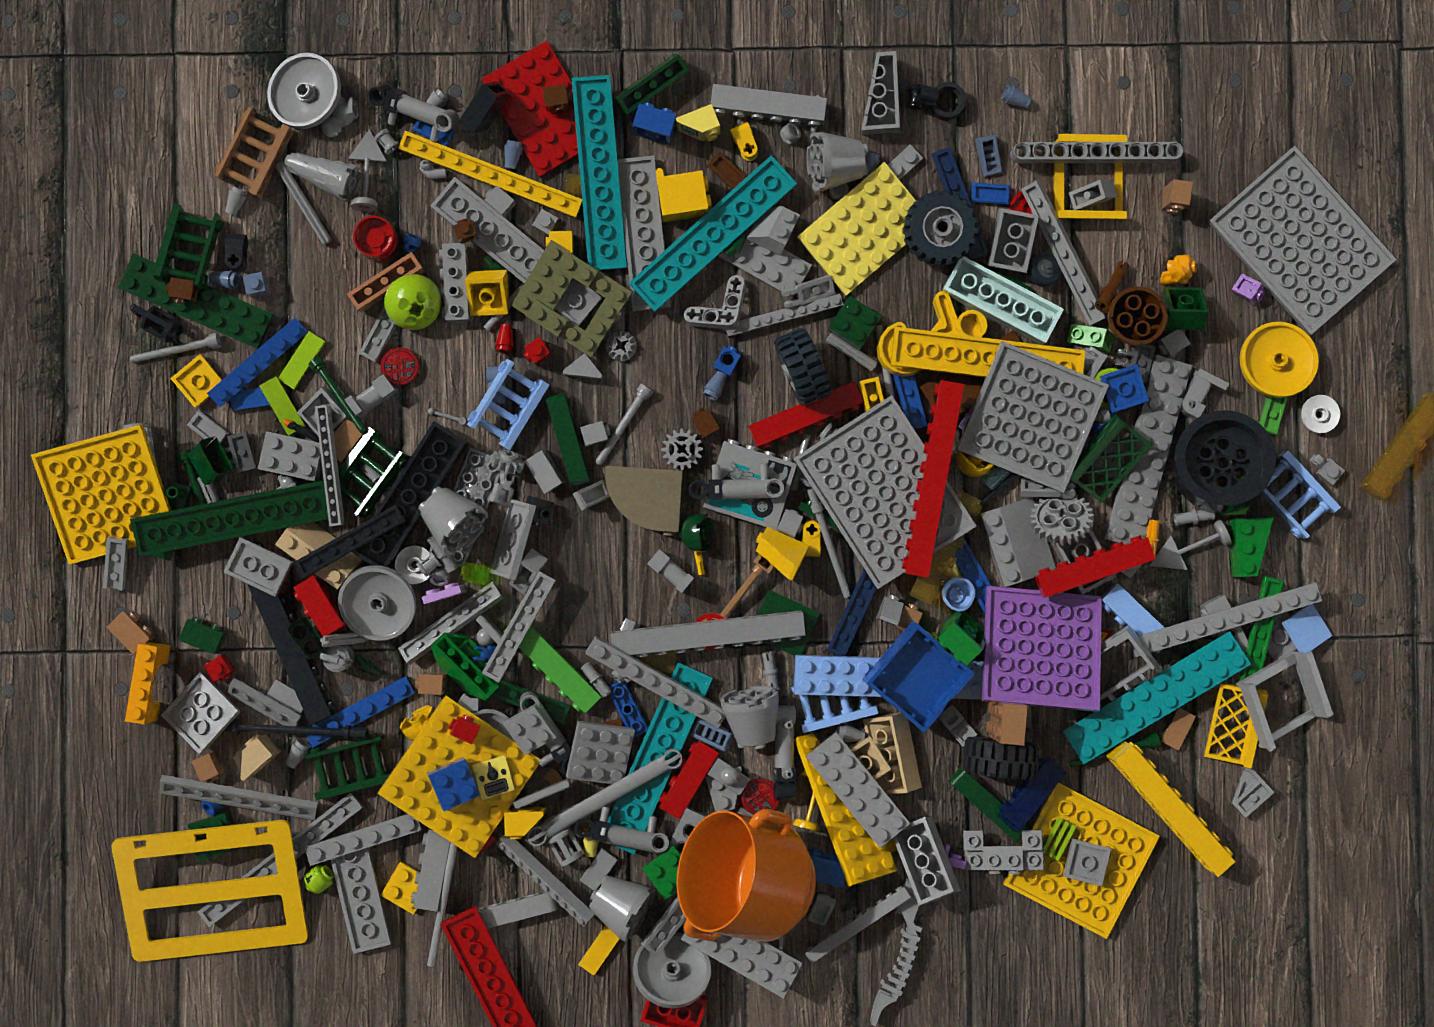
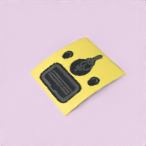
(493, 777)

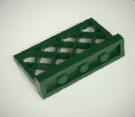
(1099, 445)

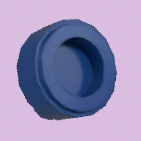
(413, 240)
(211, 808)

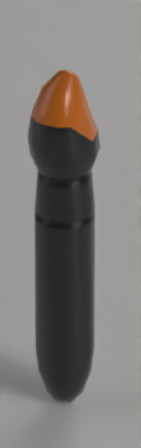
(302, 430)

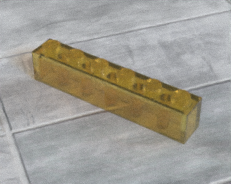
(1401, 450)
(926, 588)

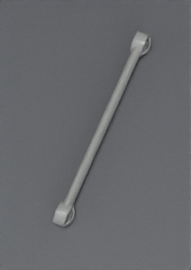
(604, 797)

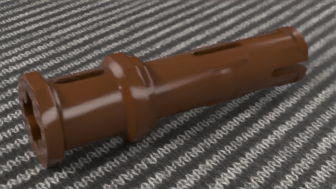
(1110, 291)

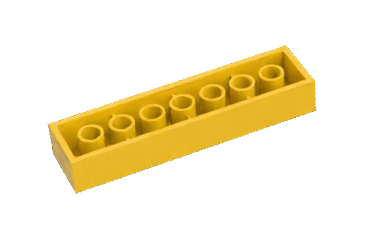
(1171, 808)

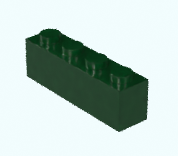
(651, 83)

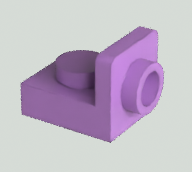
(1249, 289)
(954, 859)

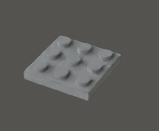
(201, 713)
(599, 752)

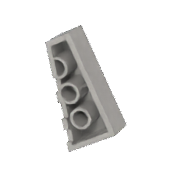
(882, 106)

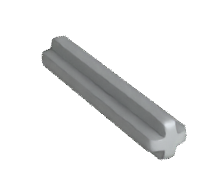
(851, 351)
(342, 639)

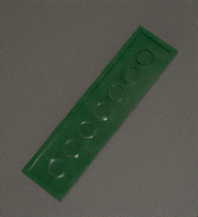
(211, 308)

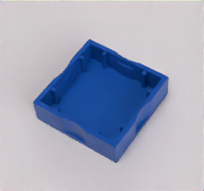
(918, 676)

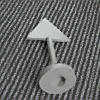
(368, 151)
(1170, 556)

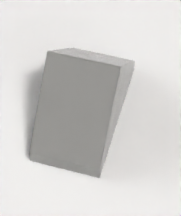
(583, 368)

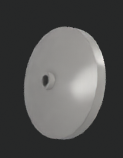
(304, 90)
(374, 618)
(687, 977)

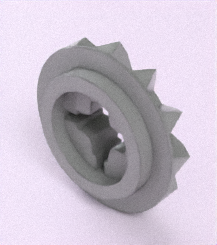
(630, 346)

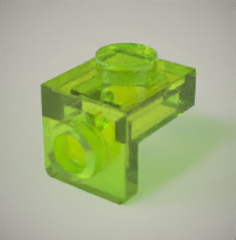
(475, 573)

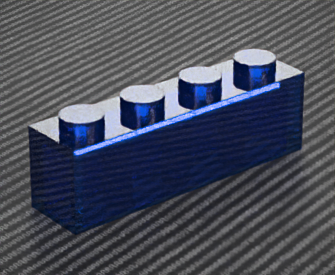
(1030, 794)

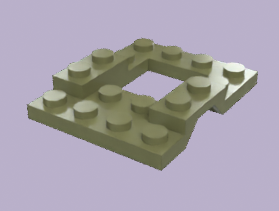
(548, 285)

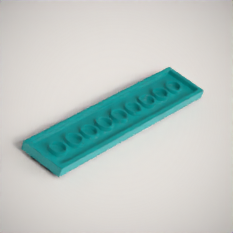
(599, 172)
(713, 233)
(1157, 697)
(666, 732)

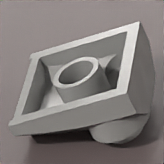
(323, 397)

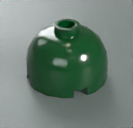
(696, 532)

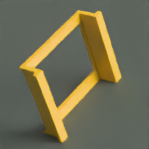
(1058, 180)

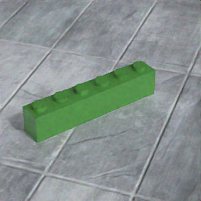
(558, 670)

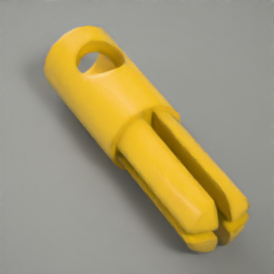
(699, 561)

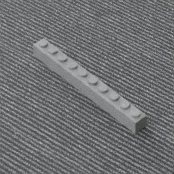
(786, 315)
(329, 465)
(545, 879)
(855, 926)

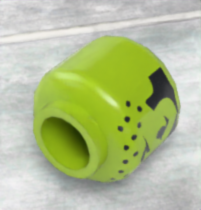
(318, 879)

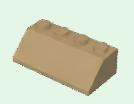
(307, 537)
(894, 741)

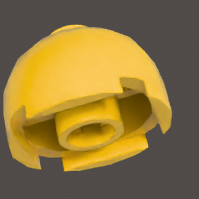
(971, 465)
(413, 726)

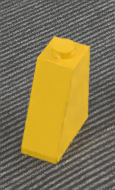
(781, 551)

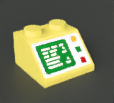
(700, 124)

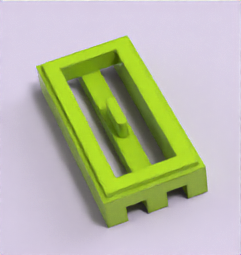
(1065, 841)

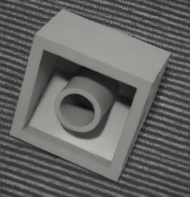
(774, 229)

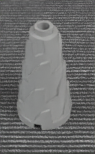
(331, 176)

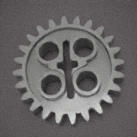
(1061, 519)

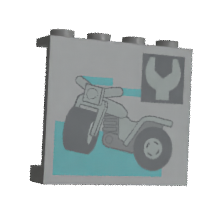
(744, 463)

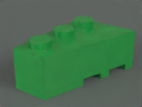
(1248, 544)

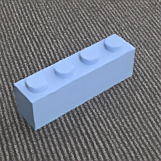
(1128, 611)

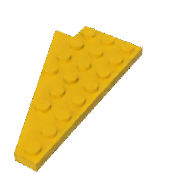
(855, 849)

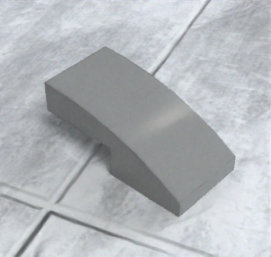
(956, 724)

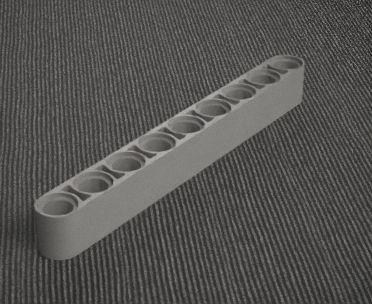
(1104, 148)

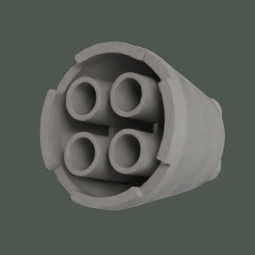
(835, 160)
(452, 519)
(752, 715)
(621, 905)

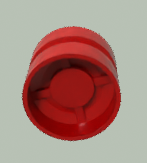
(376, 238)

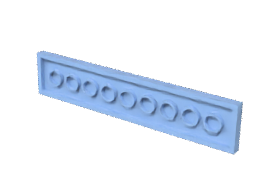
(845, 673)

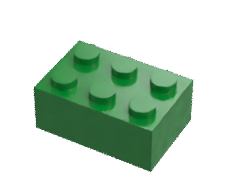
(962, 637)

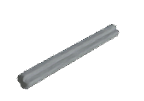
(303, 203)

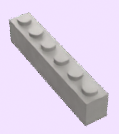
(768, 104)

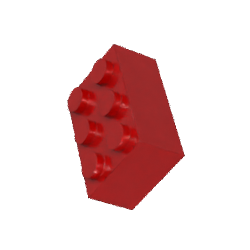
(320, 605)
(674, 1017)

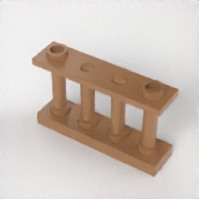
(265, 169)

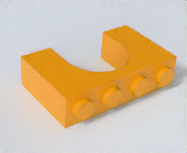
(148, 659)

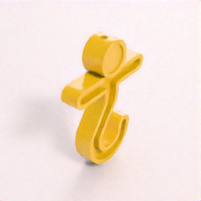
(969, 323)

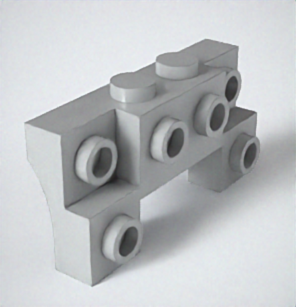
(1009, 858)

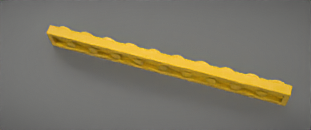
(490, 174)

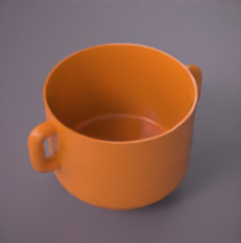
(744, 877)

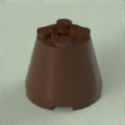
(1138, 306)

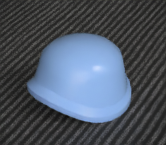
(958, 594)

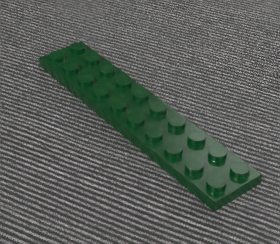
(230, 518)

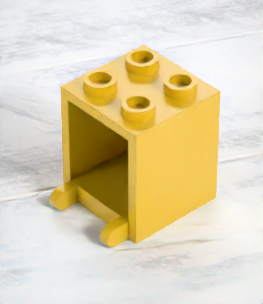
(683, 195)

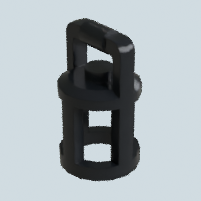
(150, 318)

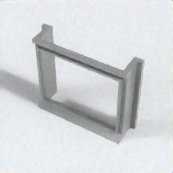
(1312, 687)

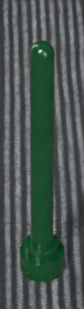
(318, 366)
(185, 460)
(1151, 741)

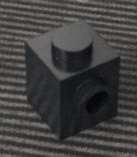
(543, 510)

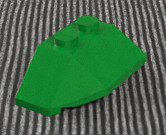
(455, 657)

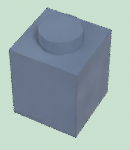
(256, 284)

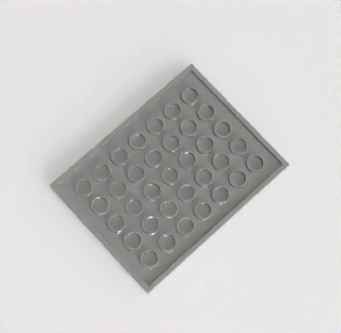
(1302, 240)
(869, 485)

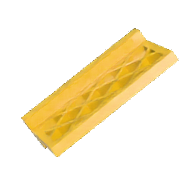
(1250, 739)

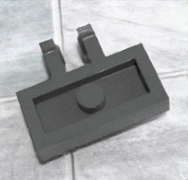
(1142, 356)
(241, 452)

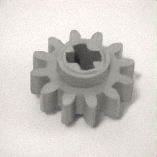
(507, 461)

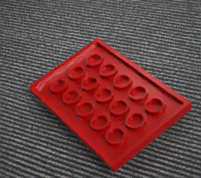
(545, 136)

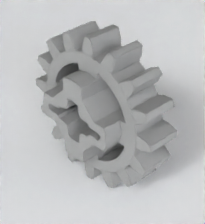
(688, 442)

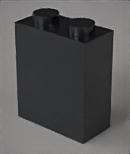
(484, 107)

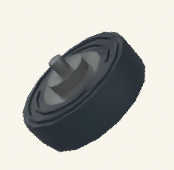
(1043, 269)

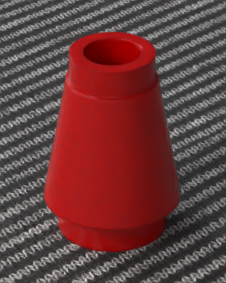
(504, 341)

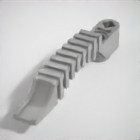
(883, 998)

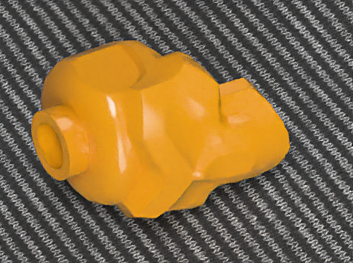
(1178, 270)

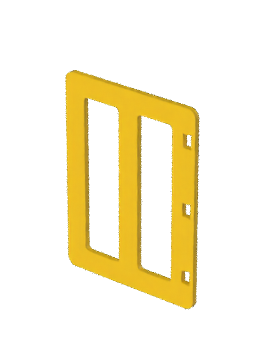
(224, 837)

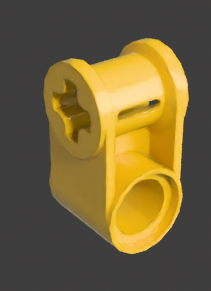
(744, 139)
(812, 540)

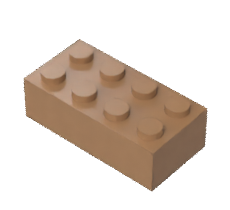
(1007, 722)

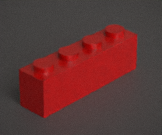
(689, 778)

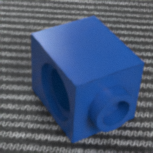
(727, 369)

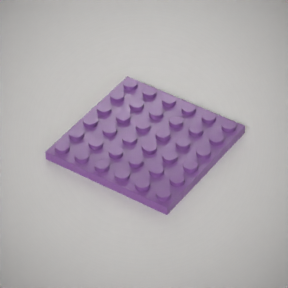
(1042, 649)

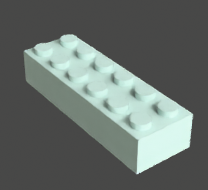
(1002, 300)

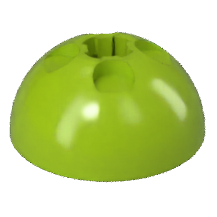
(408, 294)

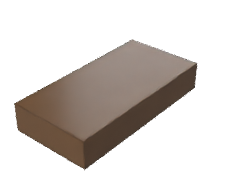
(1177, 728)

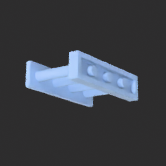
(526, 405)
(1313, 490)
(829, 718)

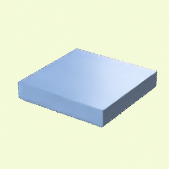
(1306, 629)

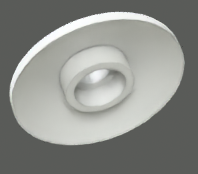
(1329, 414)
(404, 561)

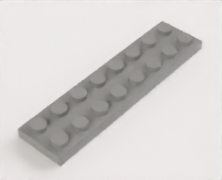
(640, 218)

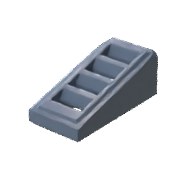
(980, 149)
(729, 735)

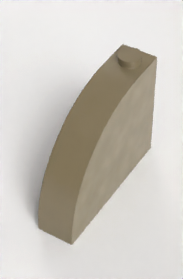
(647, 496)

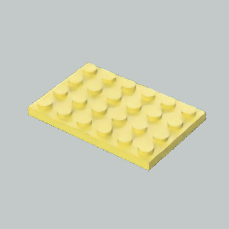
(860, 229)

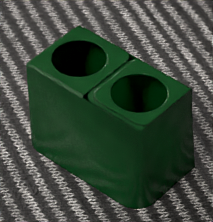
(210, 457)
(301, 642)

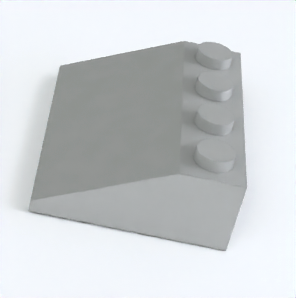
(1012, 542)

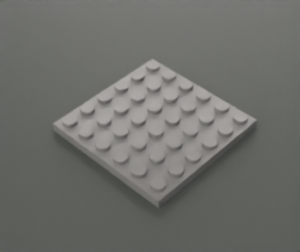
(1032, 416)

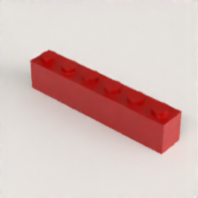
(800, 416)
(1094, 567)

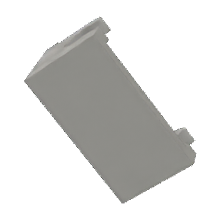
(1093, 361)
(545, 471)

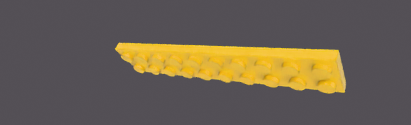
(966, 353)

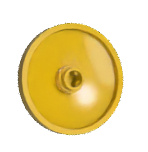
(1279, 359)

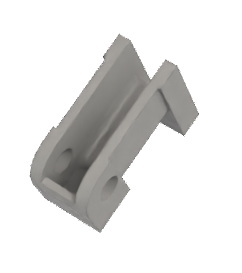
(1197, 392)
(371, 397)
(672, 572)

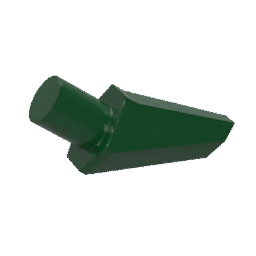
(736, 245)
(494, 265)
(368, 666)

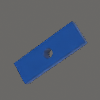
(622, 697)

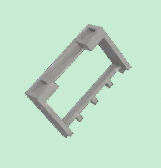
(1116, 639)

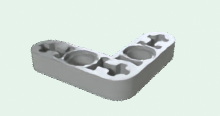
(725, 312)

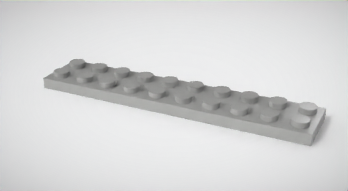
(508, 245)
(1157, 424)

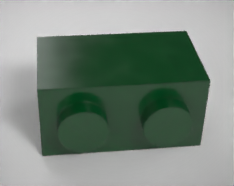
(202, 635)

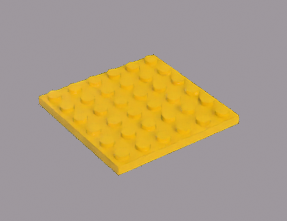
(98, 489)
(411, 790)
(1079, 901)

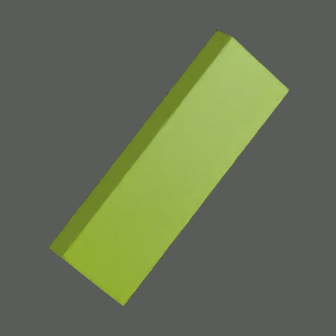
(298, 364)
(280, 403)

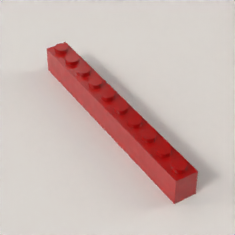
(934, 478)

